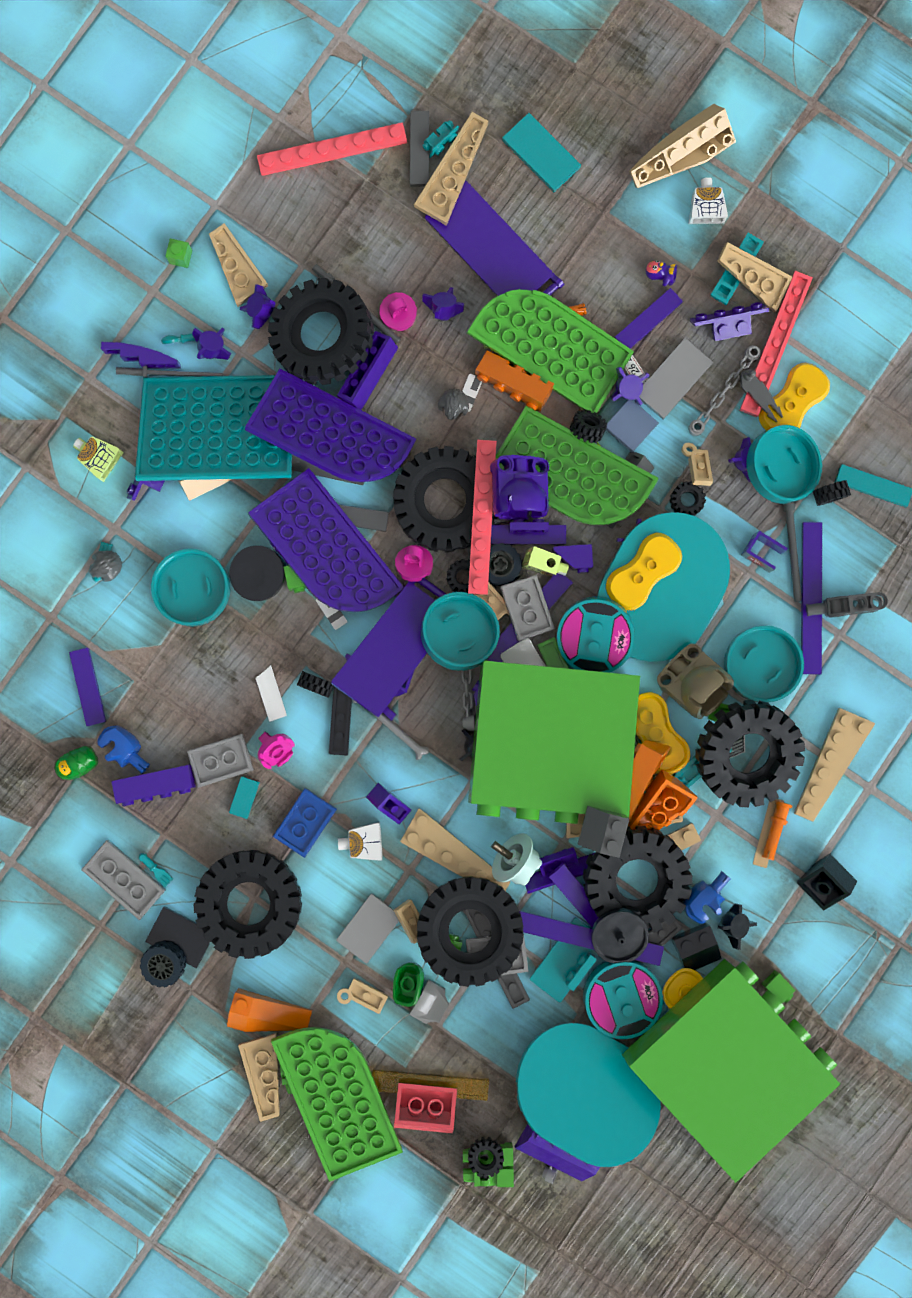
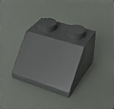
(603, 831)

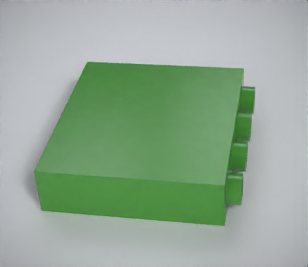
(553, 741)
(732, 1068)

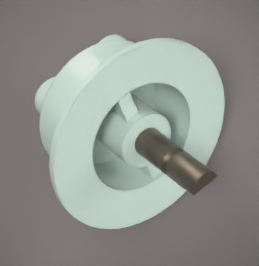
(515, 860)

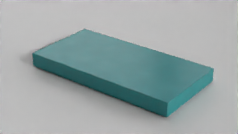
(541, 152)

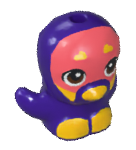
(660, 271)

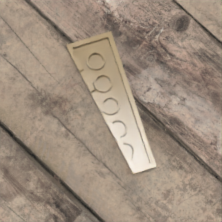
(448, 179)
(837, 752)
(442, 847)

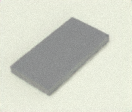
(674, 378)
(123, 879)

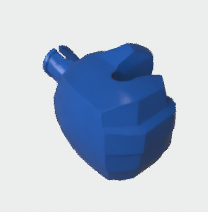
(125, 747)
(706, 894)

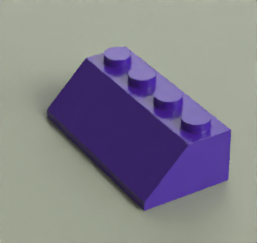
(551, 1155)

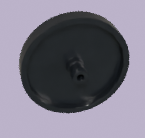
(257, 573)
(619, 935)

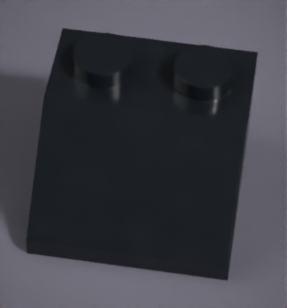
(827, 882)
(697, 947)

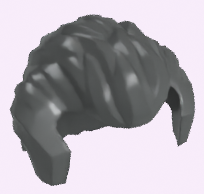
(454, 402)
(106, 565)

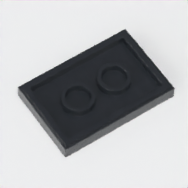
(181, 932)

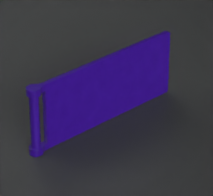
(493, 247)
(388, 651)

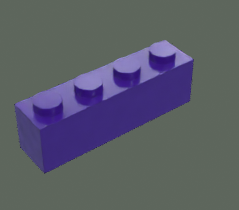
(363, 381)
(153, 784)

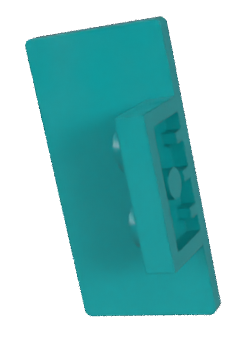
(563, 967)

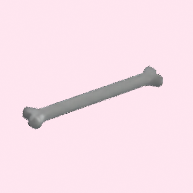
(419, 750)

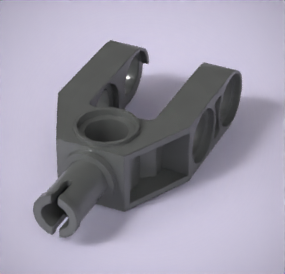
(843, 605)

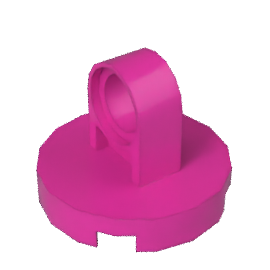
(398, 311)
(414, 563)
(275, 749)

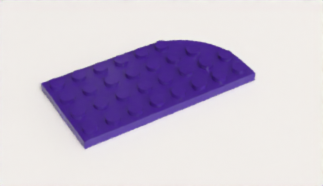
(327, 431)
(324, 546)

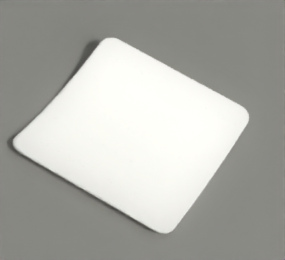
(522, 653)

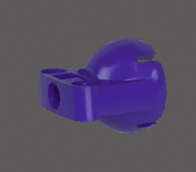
(520, 487)

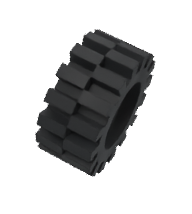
(588, 426)
(695, 490)
(831, 492)
(452, 572)
(315, 684)
(488, 1169)

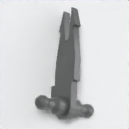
(759, 393)

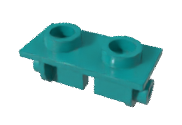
(435, 143)

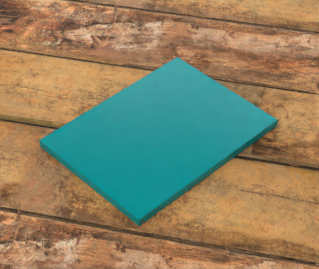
(198, 430)

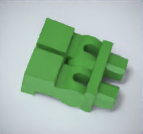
(504, 1178)

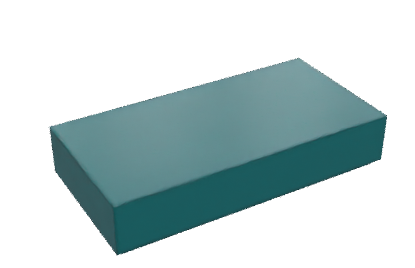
(244, 797)

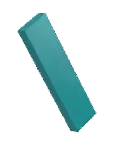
(875, 486)

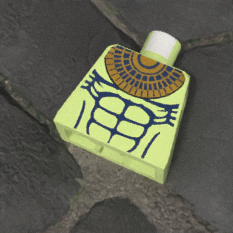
(97, 456)
(536, 560)

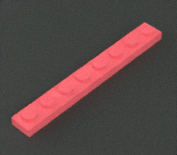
(332, 149)
(778, 337)
(482, 518)

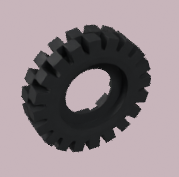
(343, 354)
(410, 493)
(763, 783)
(671, 870)
(213, 909)
(434, 931)

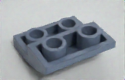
(631, 425)

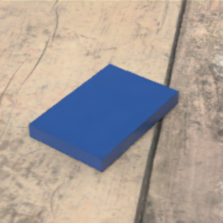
(304, 822)

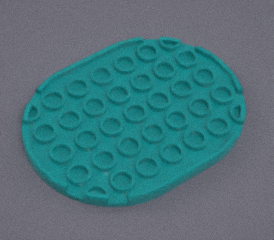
(686, 599)
(585, 1096)

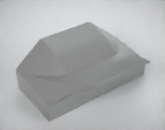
(430, 1004)

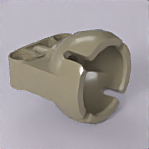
(695, 682)

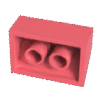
(425, 1108)

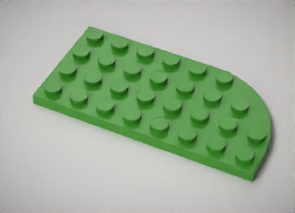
(552, 343)
(582, 476)
(337, 1099)

